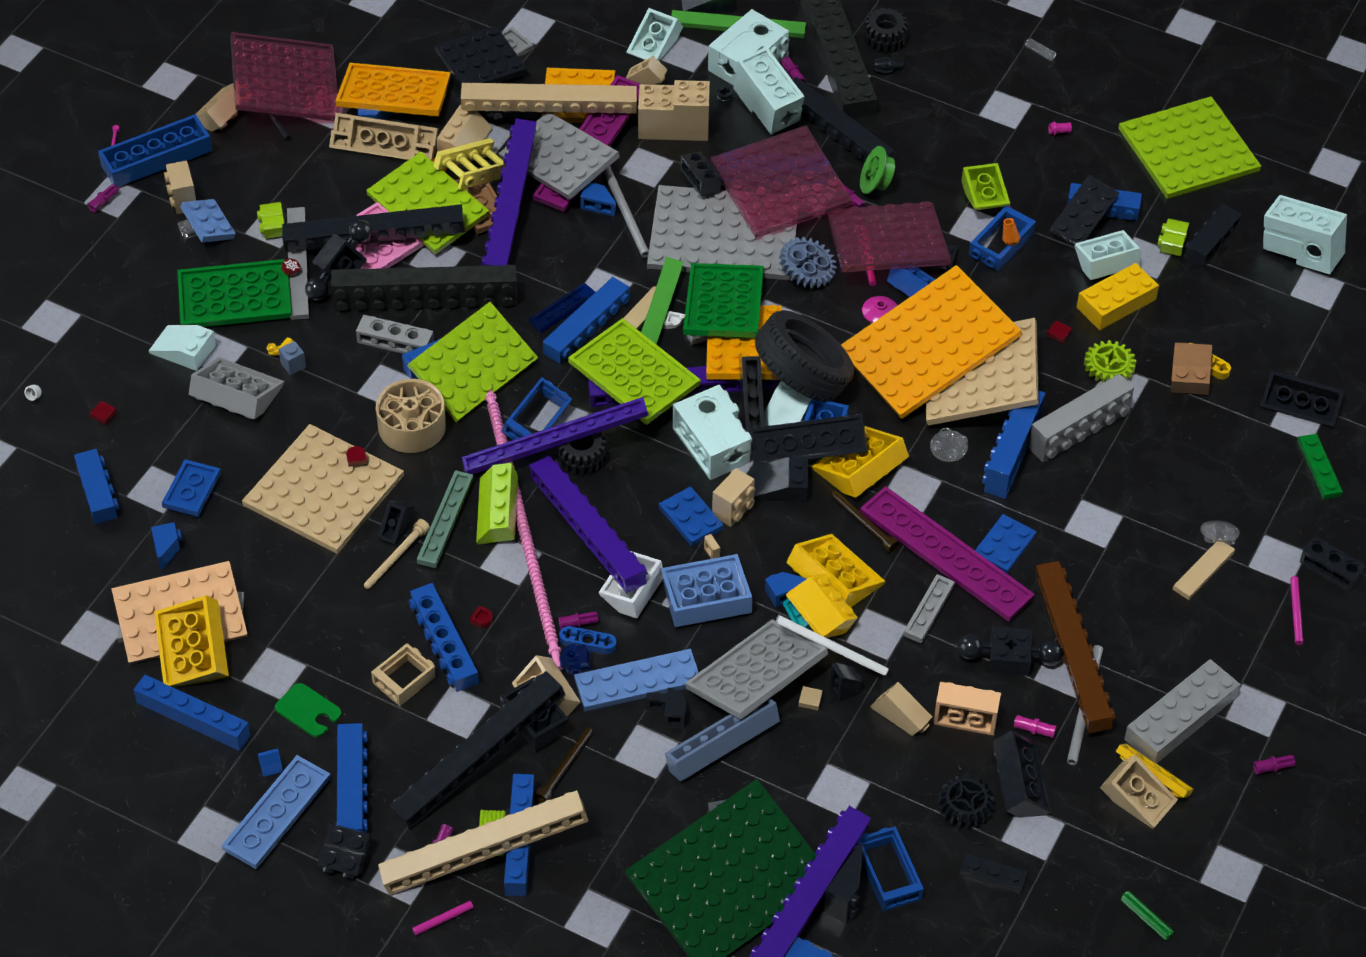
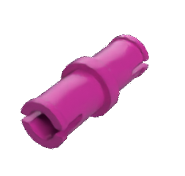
(1035, 726)

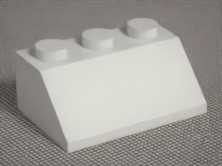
(634, 601)

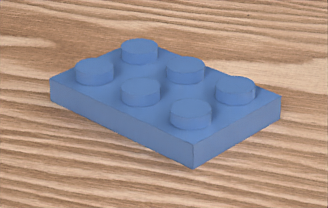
(207, 220)

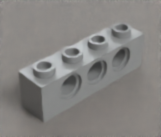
(392, 335)

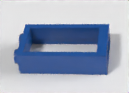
(1025, 226)
(546, 388)
(899, 896)

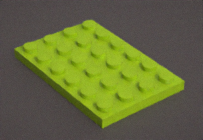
(422, 186)
(473, 360)
(634, 367)

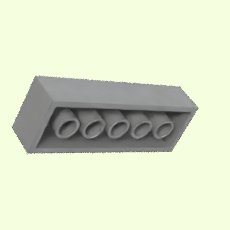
(1081, 418)
(1182, 711)

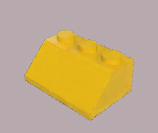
(822, 606)

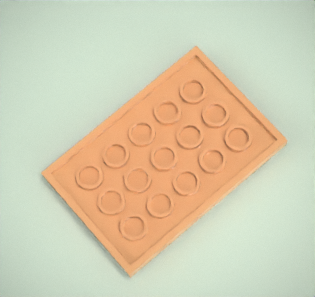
(139, 600)

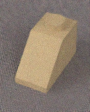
(647, 72)

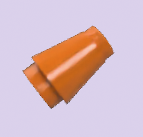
(1010, 232)

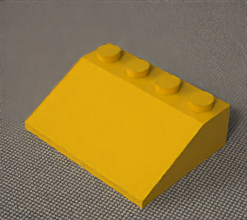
(861, 470)
(839, 564)
(191, 642)

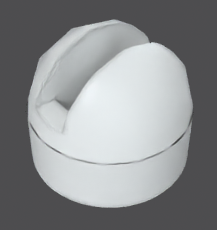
(32, 390)

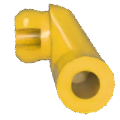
(273, 350)

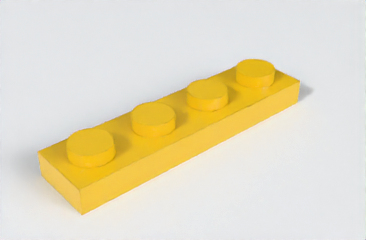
(1177, 786)

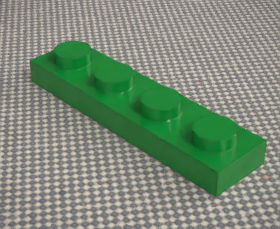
(1320, 466)

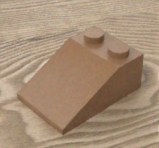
(1191, 368)

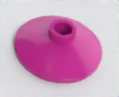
(877, 307)

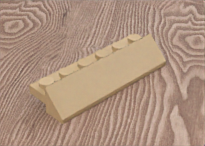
(382, 137)

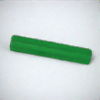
(1147, 915)

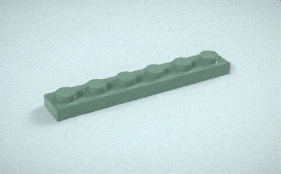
(445, 519)

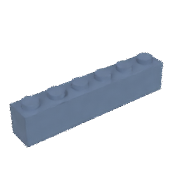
(719, 740)

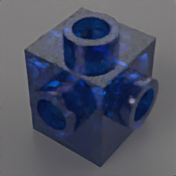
(575, 658)

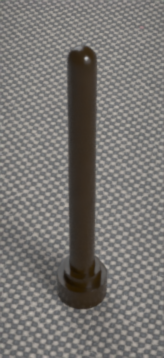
(889, 543)
(545, 792)

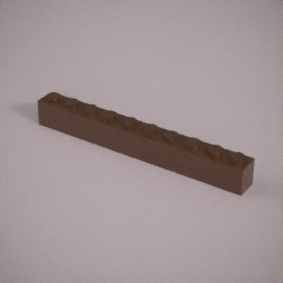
(1076, 651)

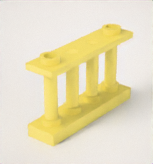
(464, 155)

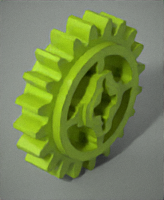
(1109, 360)

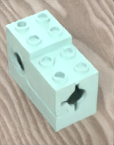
(744, 38)
(768, 90)
(1306, 233)
(712, 431)

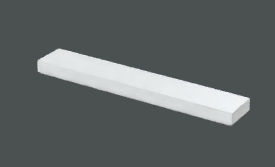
(831, 645)

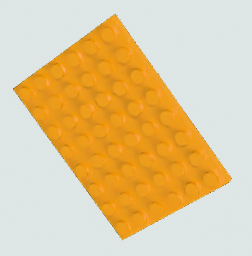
(930, 341)

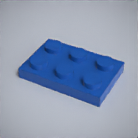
(191, 487)
(691, 516)
(1006, 543)

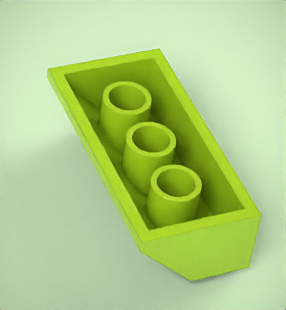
(497, 504)

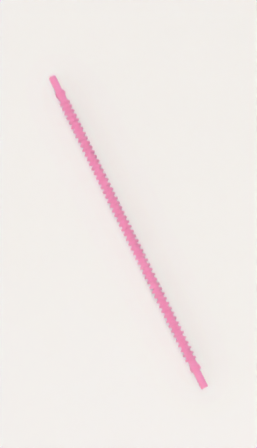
(527, 542)

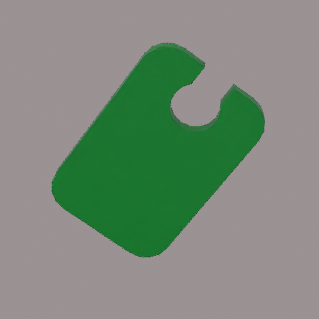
(304, 706)

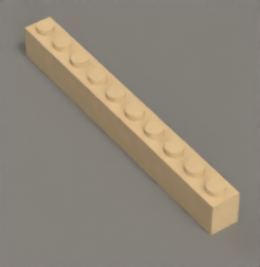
(548, 98)
(483, 842)

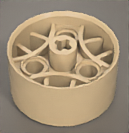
(411, 408)

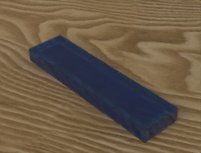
(561, 308)

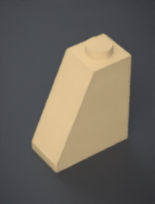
(902, 709)

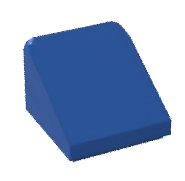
(270, 762)

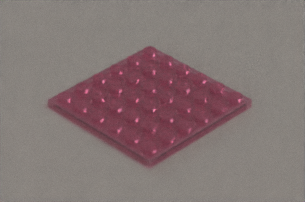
(284, 76)
(781, 181)
(888, 237)

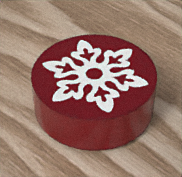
(290, 267)

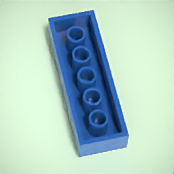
(155, 150)
(1011, 448)

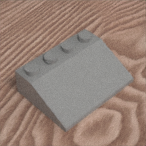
(234, 387)

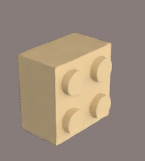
(179, 185)
(733, 497)

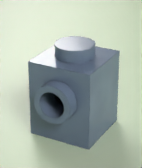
(292, 358)

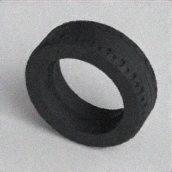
(804, 356)

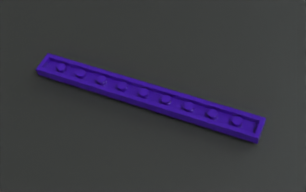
(555, 436)

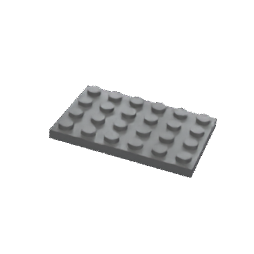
(566, 156)
(756, 669)

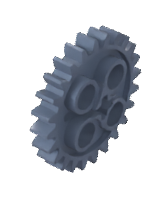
(807, 262)

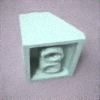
(1107, 254)

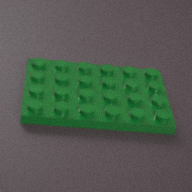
(234, 293)
(723, 300)

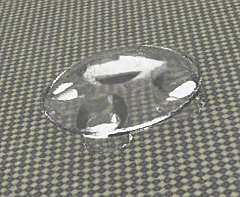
(948, 445)
(1220, 532)

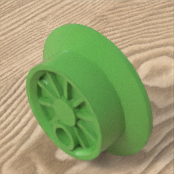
(877, 171)

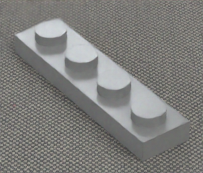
(929, 608)

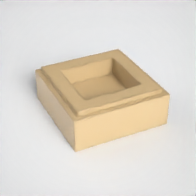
(711, 547)
(810, 698)

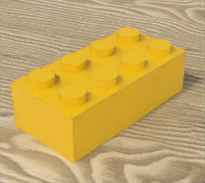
(1117, 296)

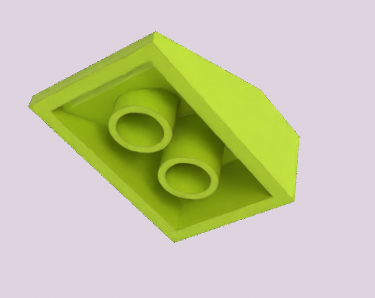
(985, 186)

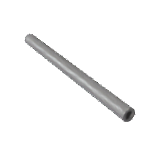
(626, 212)
(1080, 724)

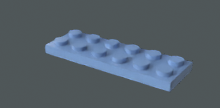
(634, 679)
(276, 812)

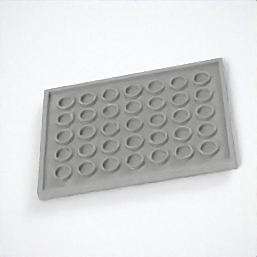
(710, 232)

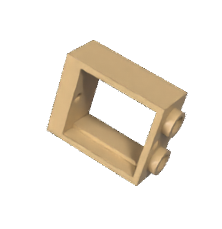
(393, 690)

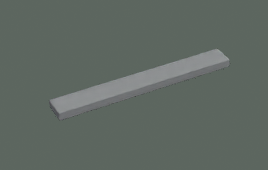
(297, 283)

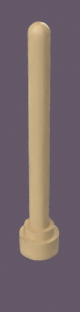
(420, 528)

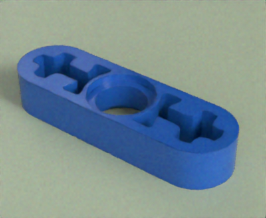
(582, 633)

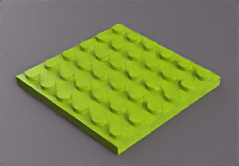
(1189, 147)

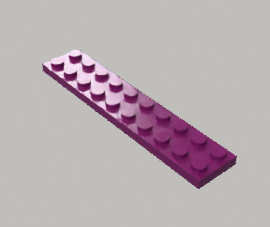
(600, 126)
(947, 554)

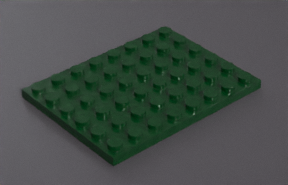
(724, 874)

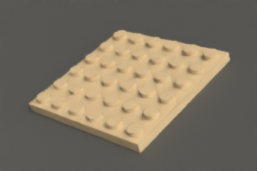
(996, 385)
(318, 491)

